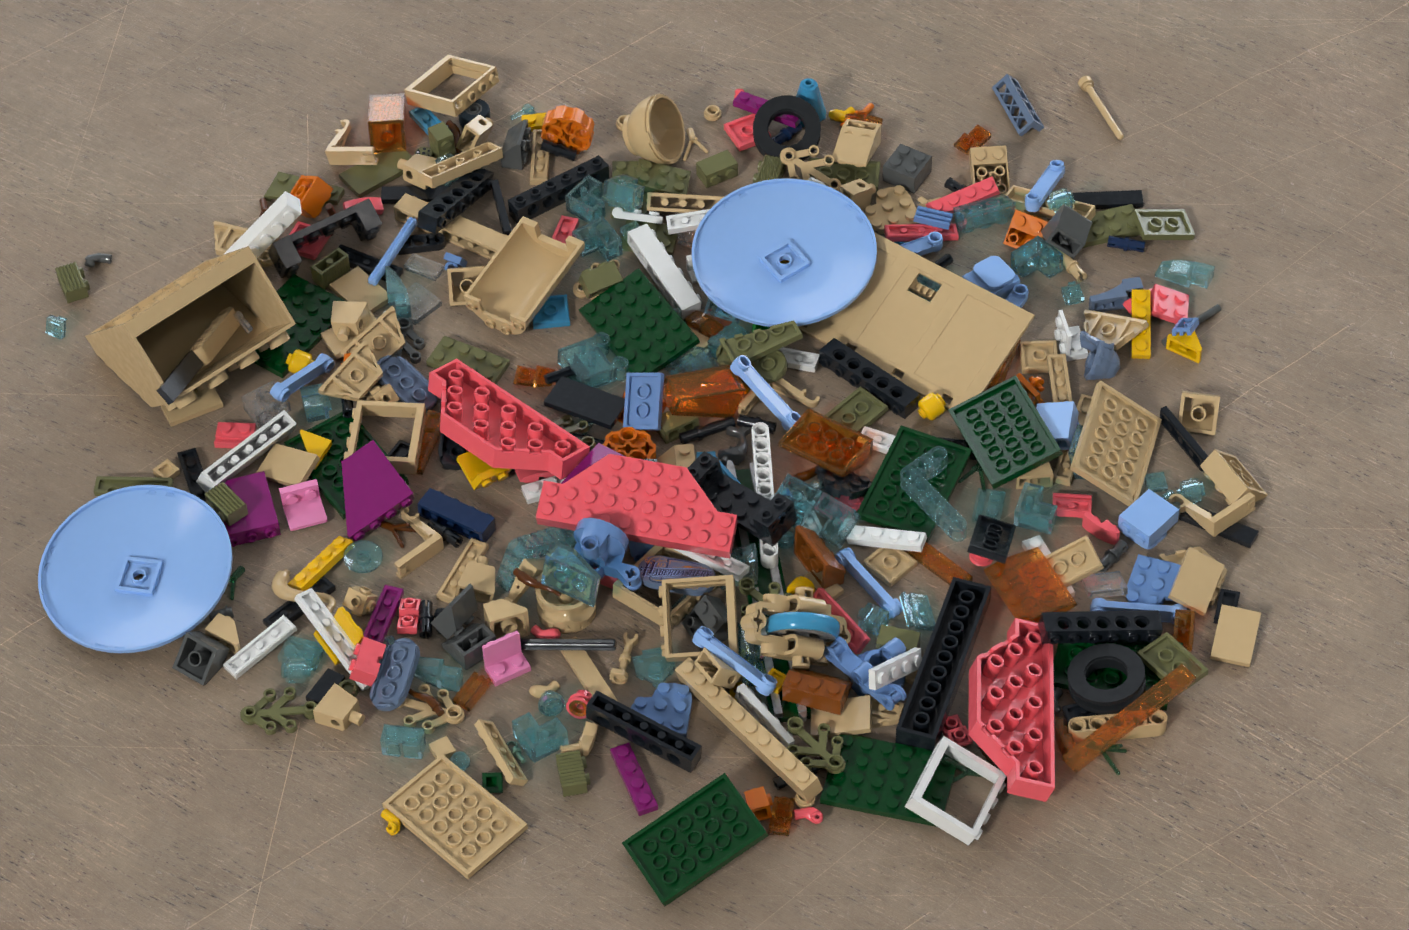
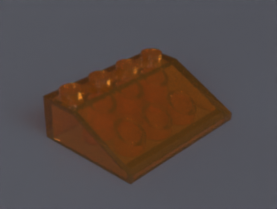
(827, 443)
(1029, 585)

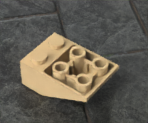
(857, 142)
(990, 162)

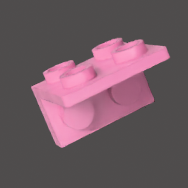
(302, 505)
(505, 659)

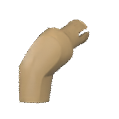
(585, 742)

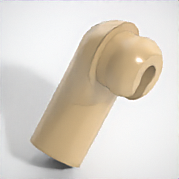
(538, 690)

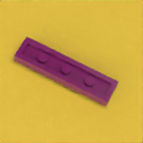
(752, 104)
(383, 613)
(634, 779)

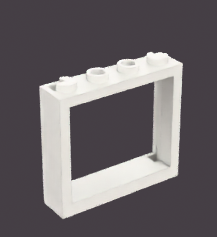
(942, 819)

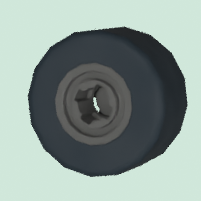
(479, 107)

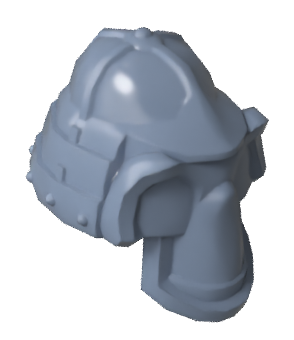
(1102, 359)

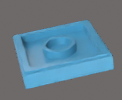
(553, 313)

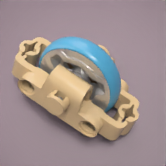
(795, 627)

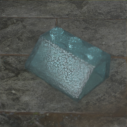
(984, 213)

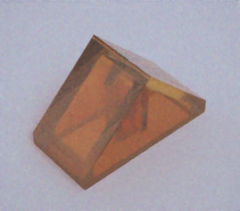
(1184, 627)

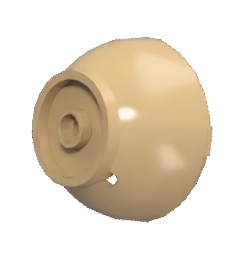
(655, 130)

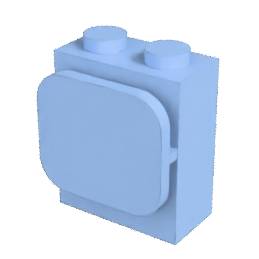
(993, 276)
(1061, 421)
(1148, 520)

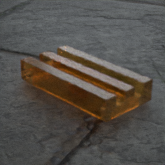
(467, 686)

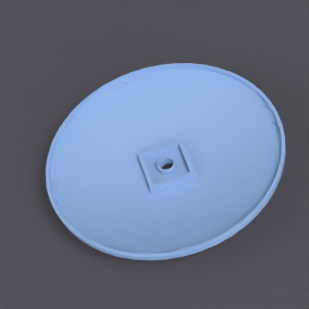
(790, 220)
(128, 532)

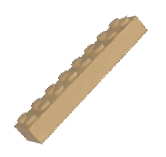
(460, 164)
(1019, 193)

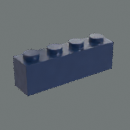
(458, 516)

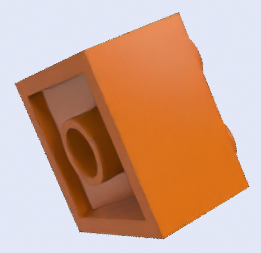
(312, 194)

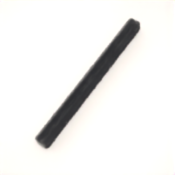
(568, 644)

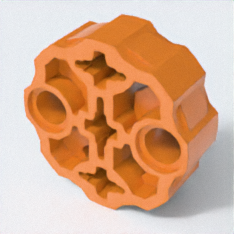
(568, 127)
(631, 443)

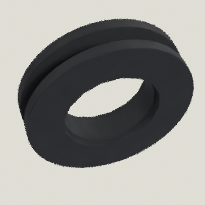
(790, 106)
(1100, 657)

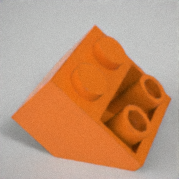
(1024, 228)

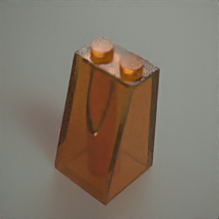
(387, 122)
(704, 392)

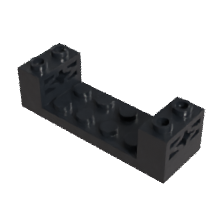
(361, 216)
(754, 513)

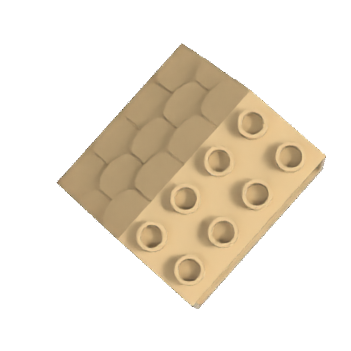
(159, 330)

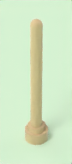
(1086, 85)

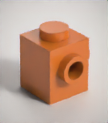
(759, 802)

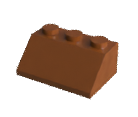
(816, 556)
(816, 690)

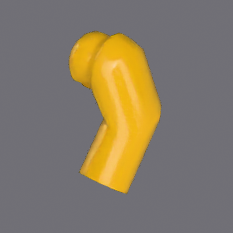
(393, 822)

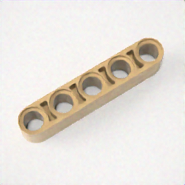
(215, 335)
(1151, 727)

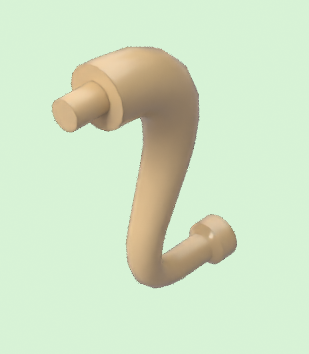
(285, 592)

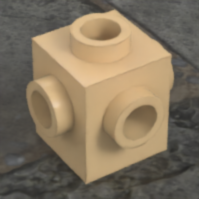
(382, 393)
(360, 600)

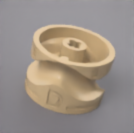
(563, 611)

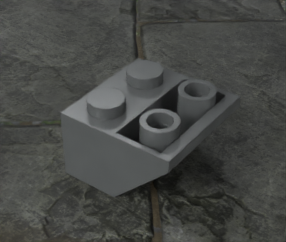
(516, 146)
(1067, 231)
(709, 613)
(467, 645)

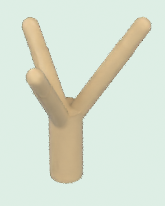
(692, 139)

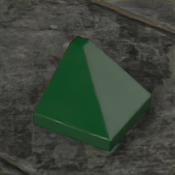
(493, 782)

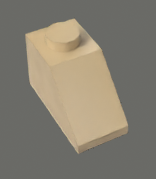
(224, 630)

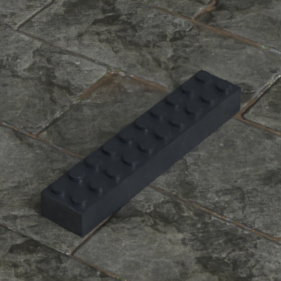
(943, 664)

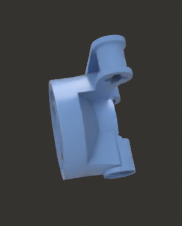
(604, 547)
(857, 669)

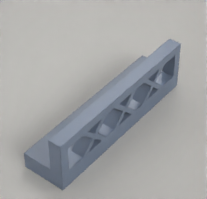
(1019, 101)

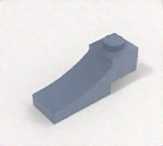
(1115, 297)

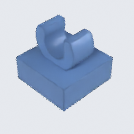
(453, 260)

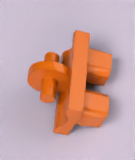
(1032, 387)

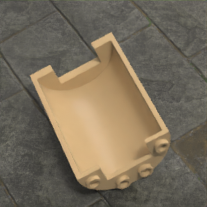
(521, 277)

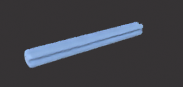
(392, 251)

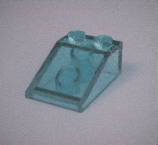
(570, 574)

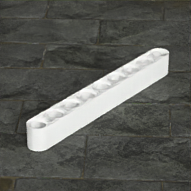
(764, 484)

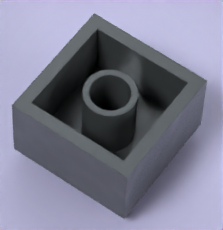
(907, 168)

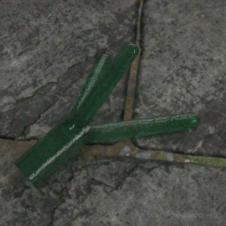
(975, 468)
(233, 577)
(1114, 748)
(966, 771)

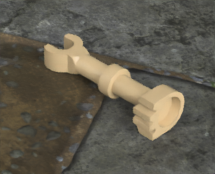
(619, 675)

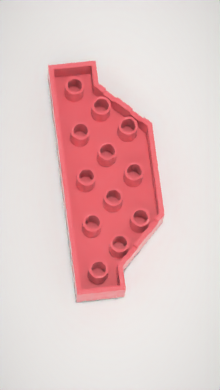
(500, 425)
(645, 500)
(1015, 710)

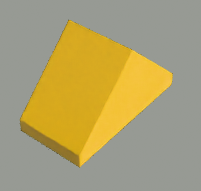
(1185, 345)

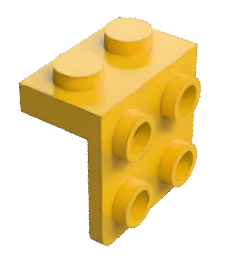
(480, 473)
(348, 625)

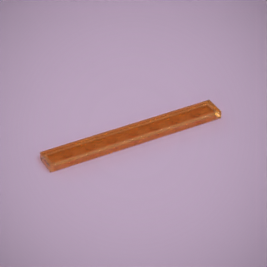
(1128, 718)

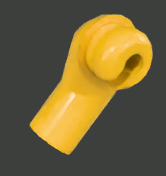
(839, 115)

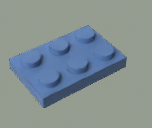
(643, 401)

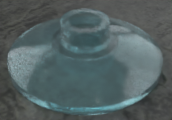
(365, 551)

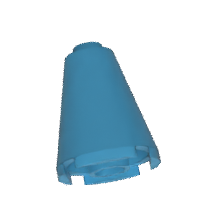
(810, 92)

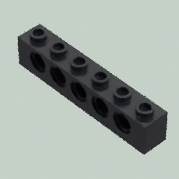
(553, 191)
(454, 200)
(864, 373)
(1100, 626)
(643, 731)

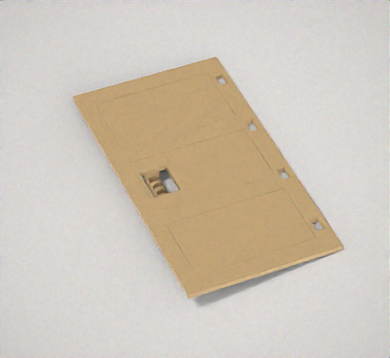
(939, 344)

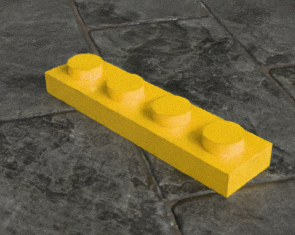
(1141, 310)
(321, 564)

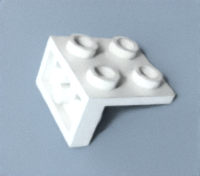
(1069, 339)

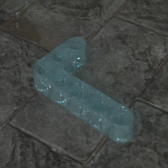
(915, 479)
(530, 547)

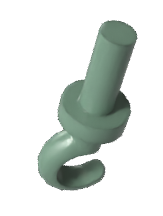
(516, 751)

